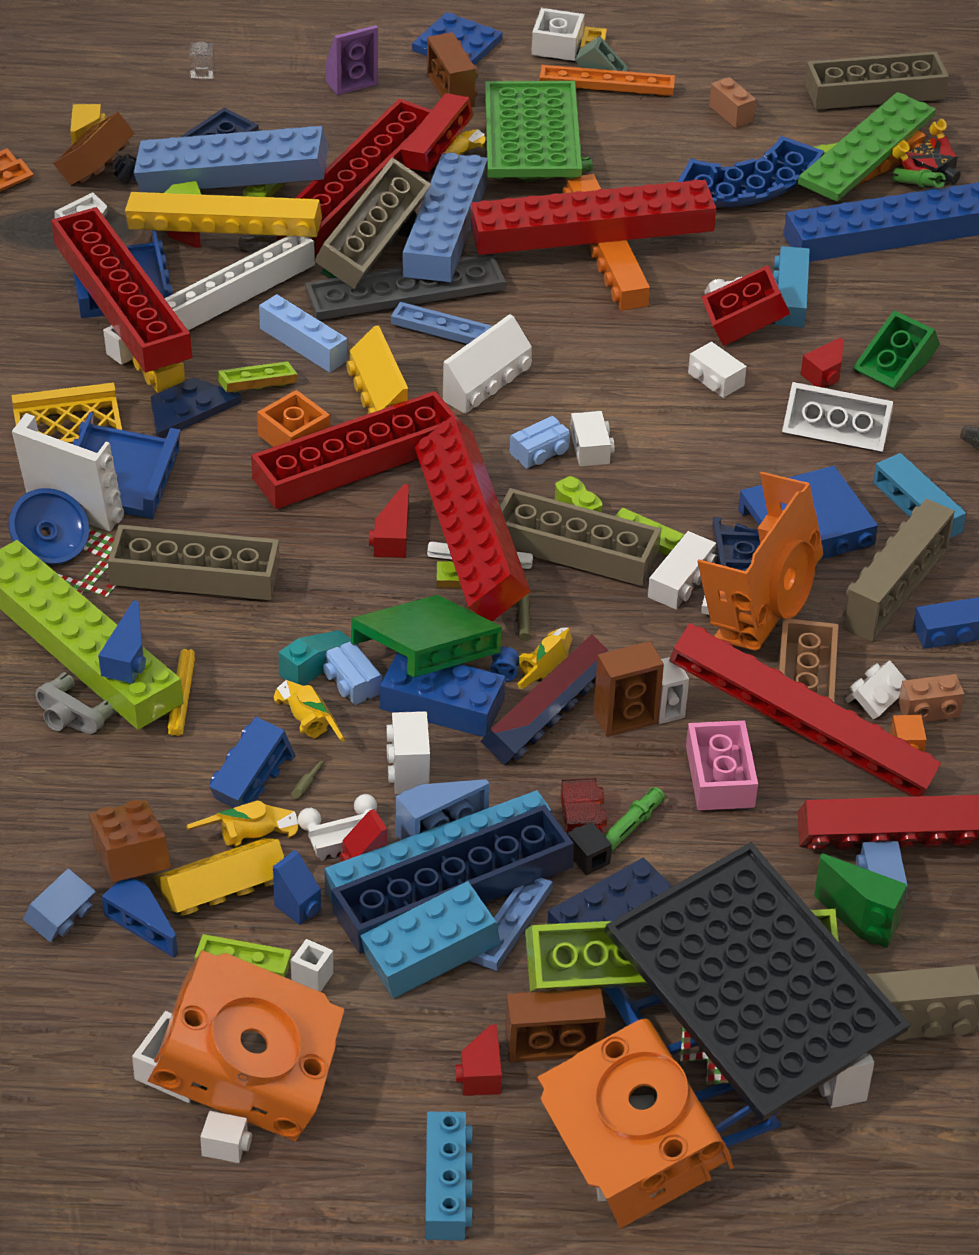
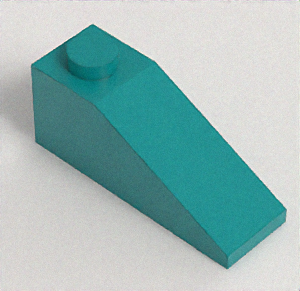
(305, 657)

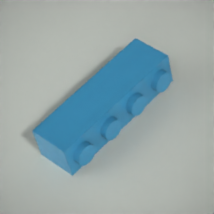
(792, 278)
(910, 487)

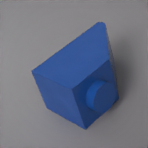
(295, 888)

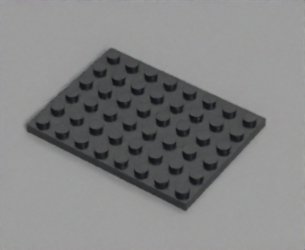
(756, 980)

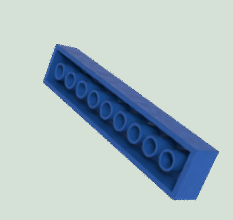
(885, 222)

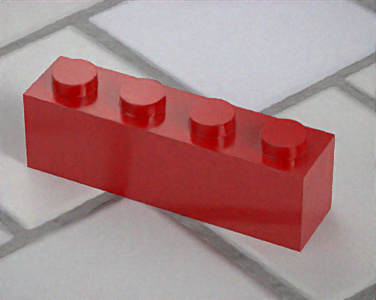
(437, 132)

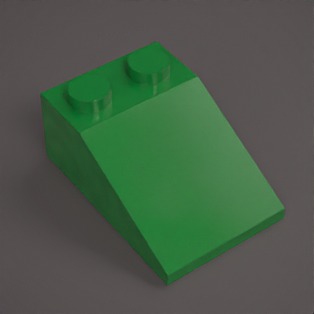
(897, 351)
(862, 899)

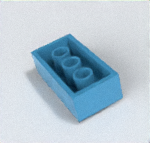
(430, 939)

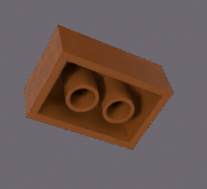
(451, 67)
(94, 149)
(628, 688)
(129, 840)
(553, 1023)

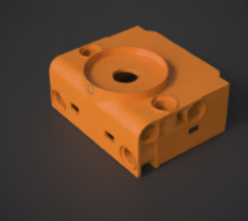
(780, 573)
(204, 1044)
(626, 1148)

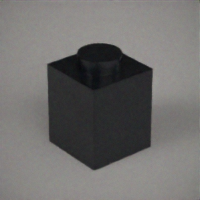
(591, 848)

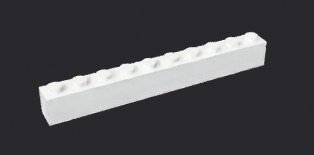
(230, 287)

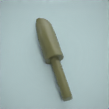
(306, 781)

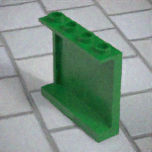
(430, 633)

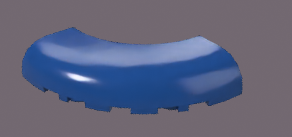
(752, 179)

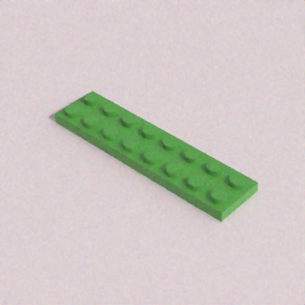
(866, 146)

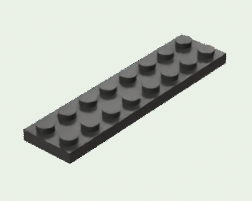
(388, 288)

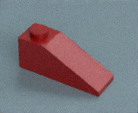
(391, 527)

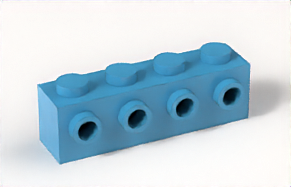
(446, 1176)

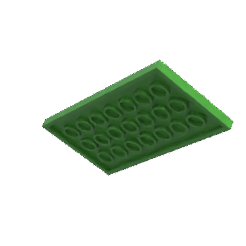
(532, 129)

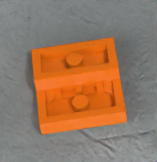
(12, 170)

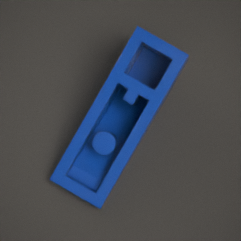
(123, 652)
(136, 909)

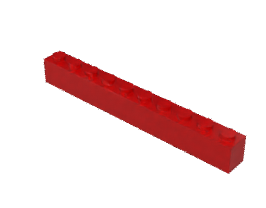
(804, 711)

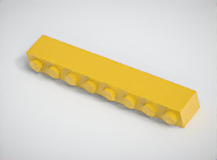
(223, 214)

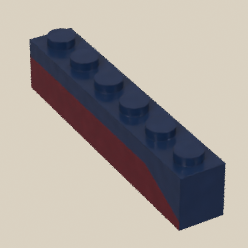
(545, 703)

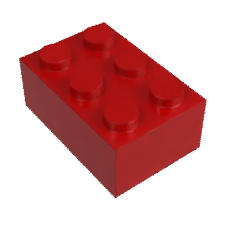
(745, 305)

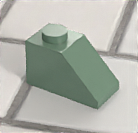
(599, 55)

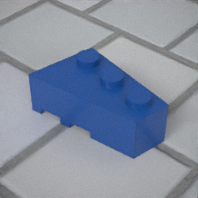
(251, 763)

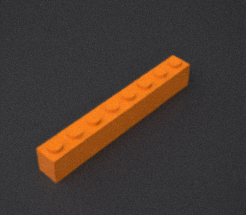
(615, 260)

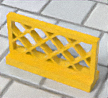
(65, 403)

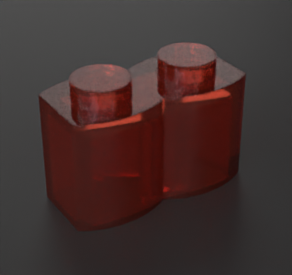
(582, 803)

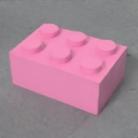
(721, 765)

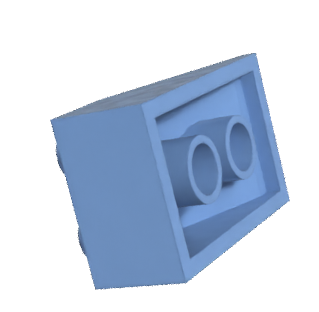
(438, 804)

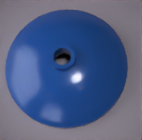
(54, 513)

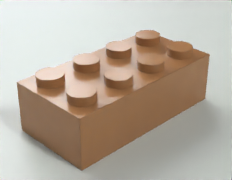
(809, 654)

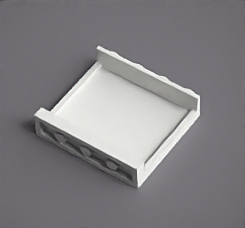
(71, 469)

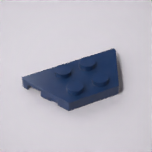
(189, 404)
(734, 545)

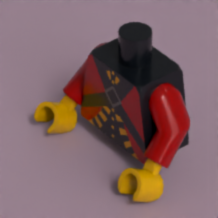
(931, 155)

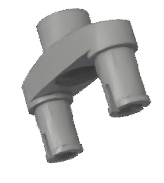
(65, 710)

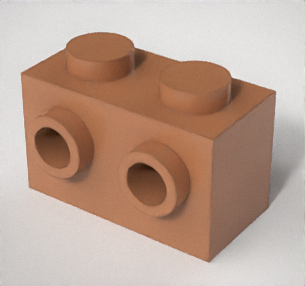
(732, 102)
(932, 697)

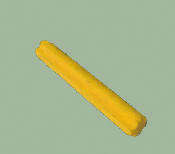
(185, 672)

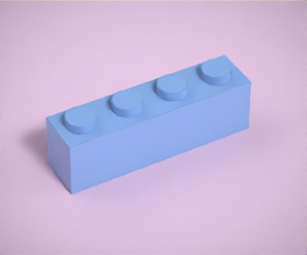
(303, 333)

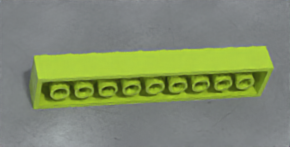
(77, 633)
(585, 957)

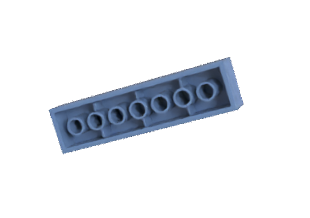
(232, 159)
(445, 218)

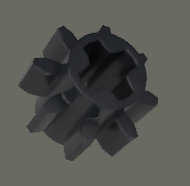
(125, 167)

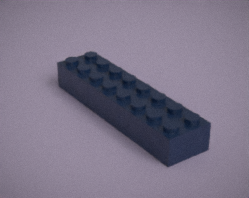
(490, 860)

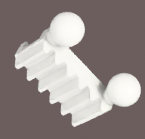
(328, 837)

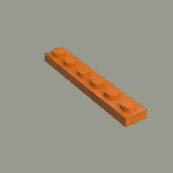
(611, 80)

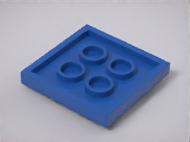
(475, 38)

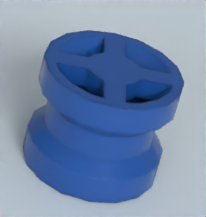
(506, 663)

